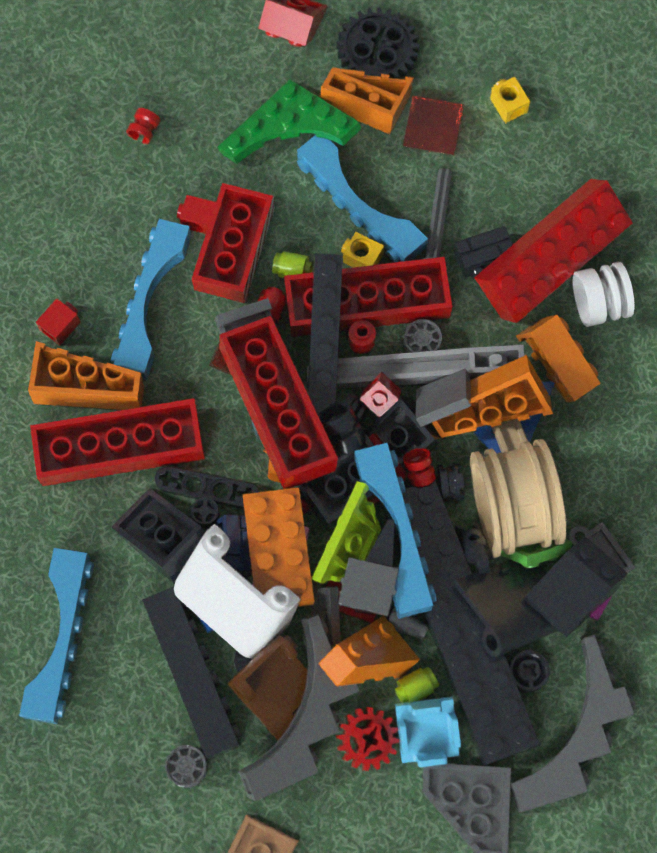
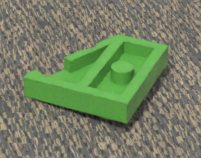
(533, 554)

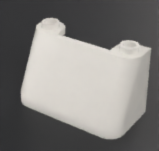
(229, 601)

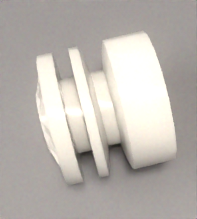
(603, 294)

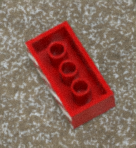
(233, 243)

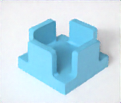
(427, 731)

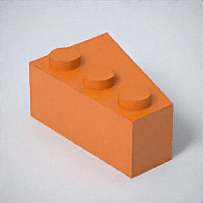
(366, 97)
(561, 357)
(369, 654)

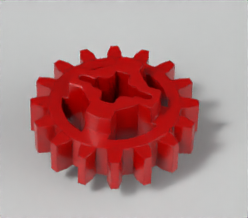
(373, 728)

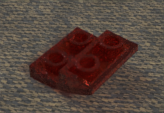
(433, 125)

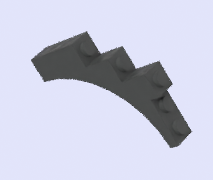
(601, 706)
(291, 757)

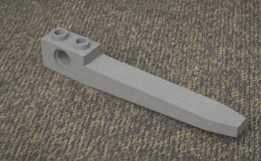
(423, 366)

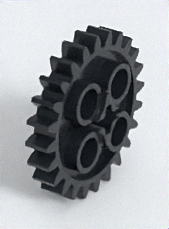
(355, 40)

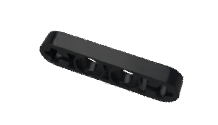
(209, 482)

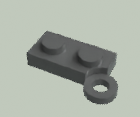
(606, 542)
(328, 609)

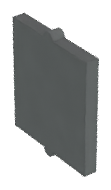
(368, 586)

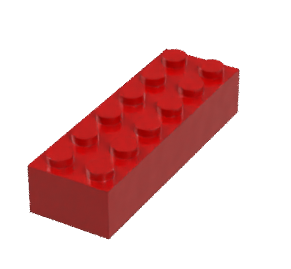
(553, 250)
(377, 294)
(277, 403)
(117, 442)

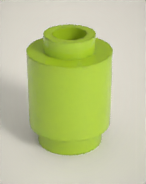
(290, 264)
(416, 685)

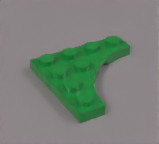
(286, 116)

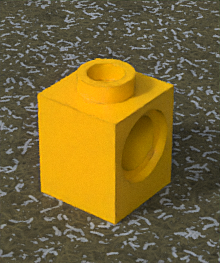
(509, 109)
(361, 242)

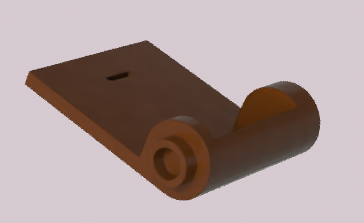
(273, 684)

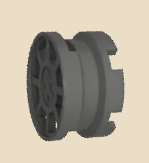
(422, 336)
(186, 766)

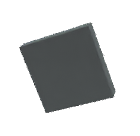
(443, 397)

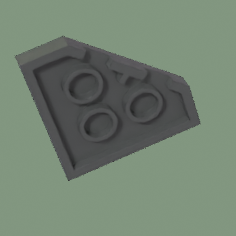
(472, 802)

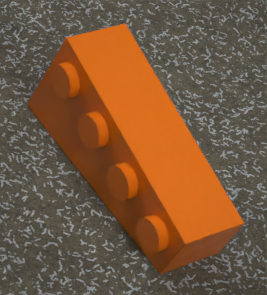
(81, 381)
(499, 396)

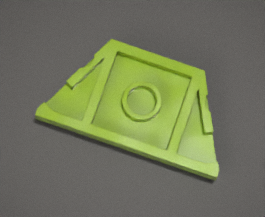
(352, 537)

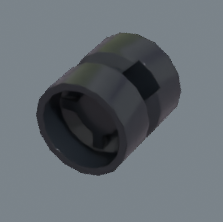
(341, 427)

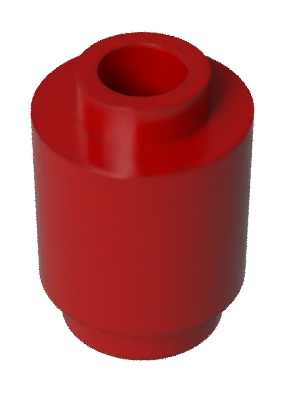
(276, 300)
(364, 343)

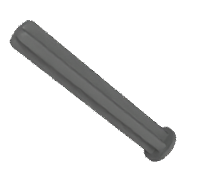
(438, 213)

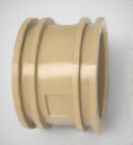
(518, 497)

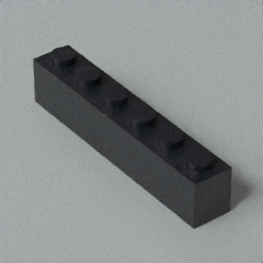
(324, 330)
(191, 674)

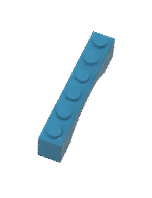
(398, 236)
(167, 249)
(377, 470)
(44, 694)

